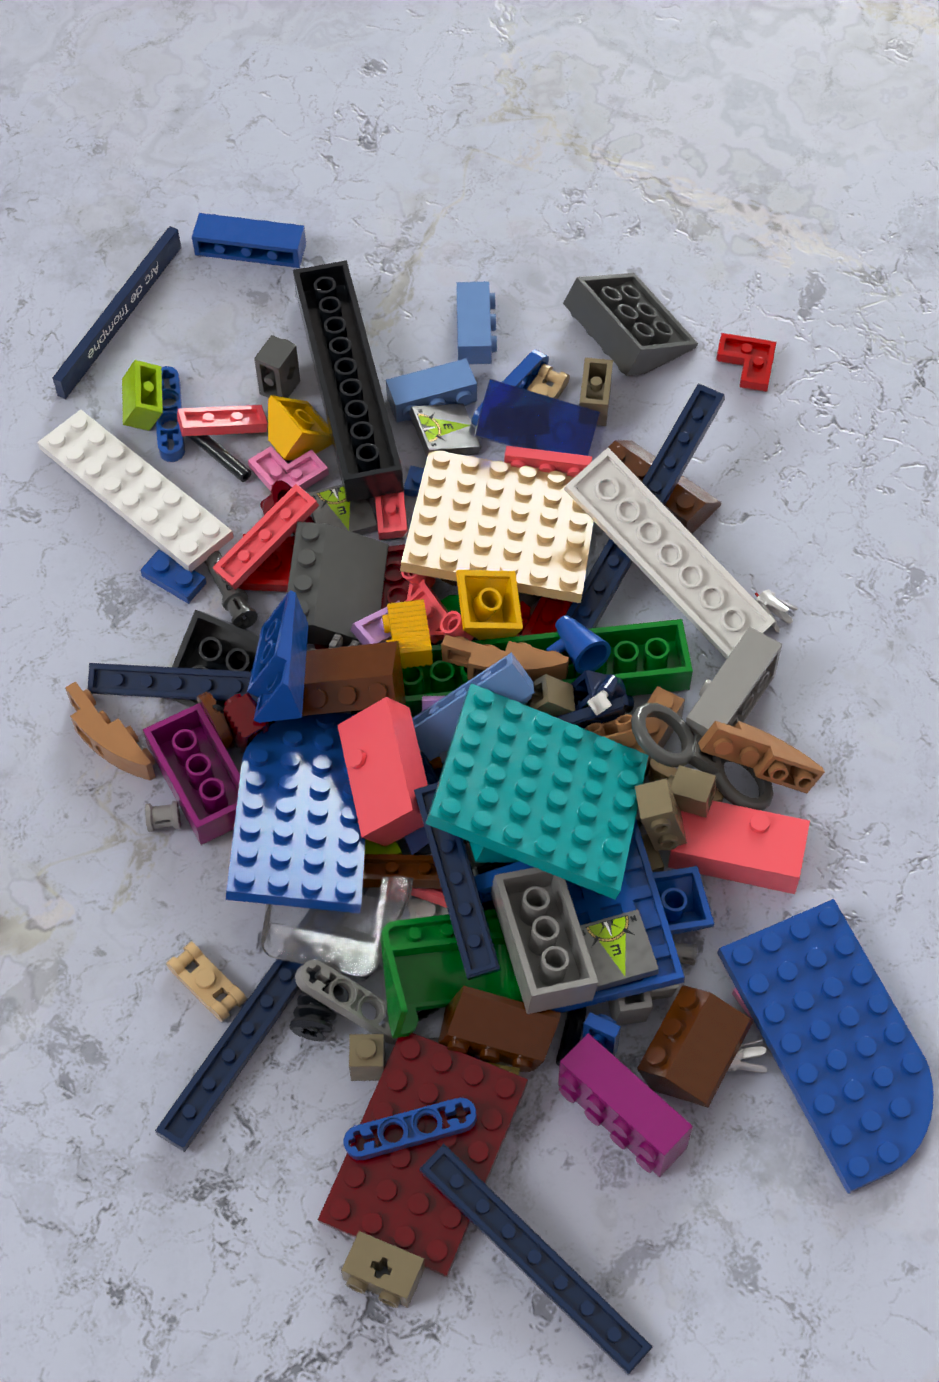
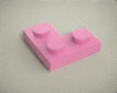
(302, 471)

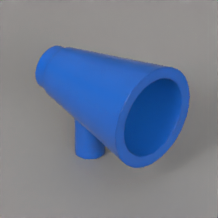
(582, 645)

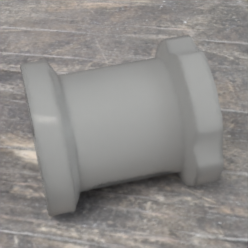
(162, 816)

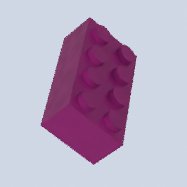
(196, 770)
(623, 1106)

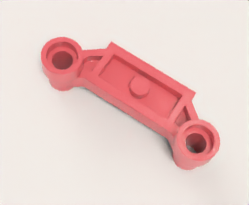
(438, 618)

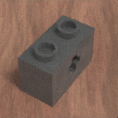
(277, 368)

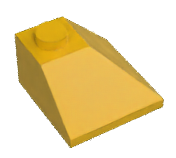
(296, 428)
(489, 603)

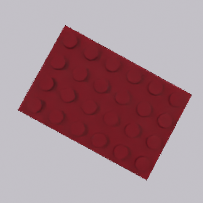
(388, 1192)

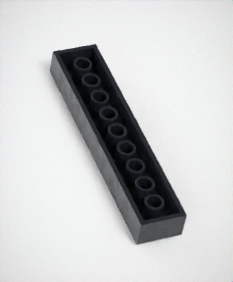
(348, 382)

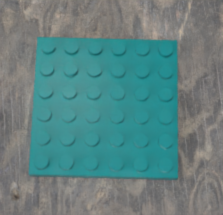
(539, 791)

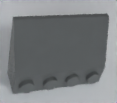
(628, 322)
(336, 579)

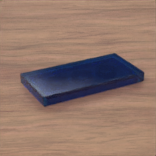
(534, 421)

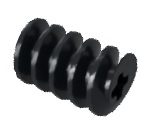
(311, 1014)

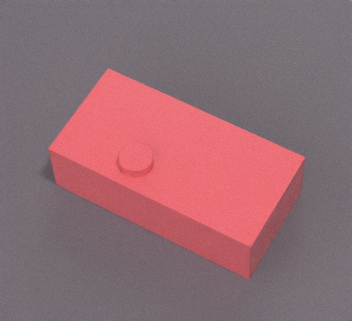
(384, 770)
(744, 846)

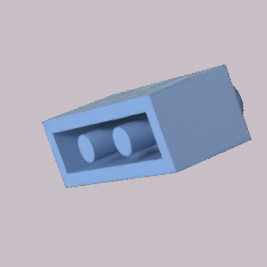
(475, 322)
(432, 386)

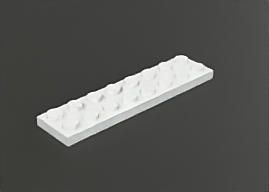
(136, 490)
(667, 552)

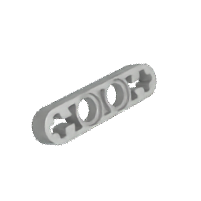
(356, 997)

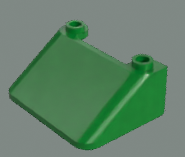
(427, 968)

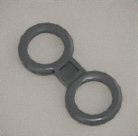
(692, 755)

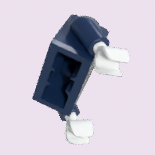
(596, 690)

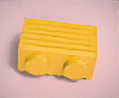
(409, 626)

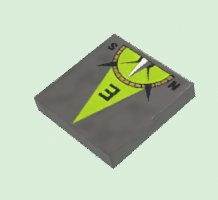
(445, 429)
(335, 510)
(619, 949)

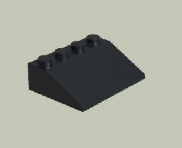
(216, 646)

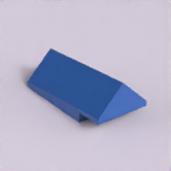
(280, 663)
(684, 900)

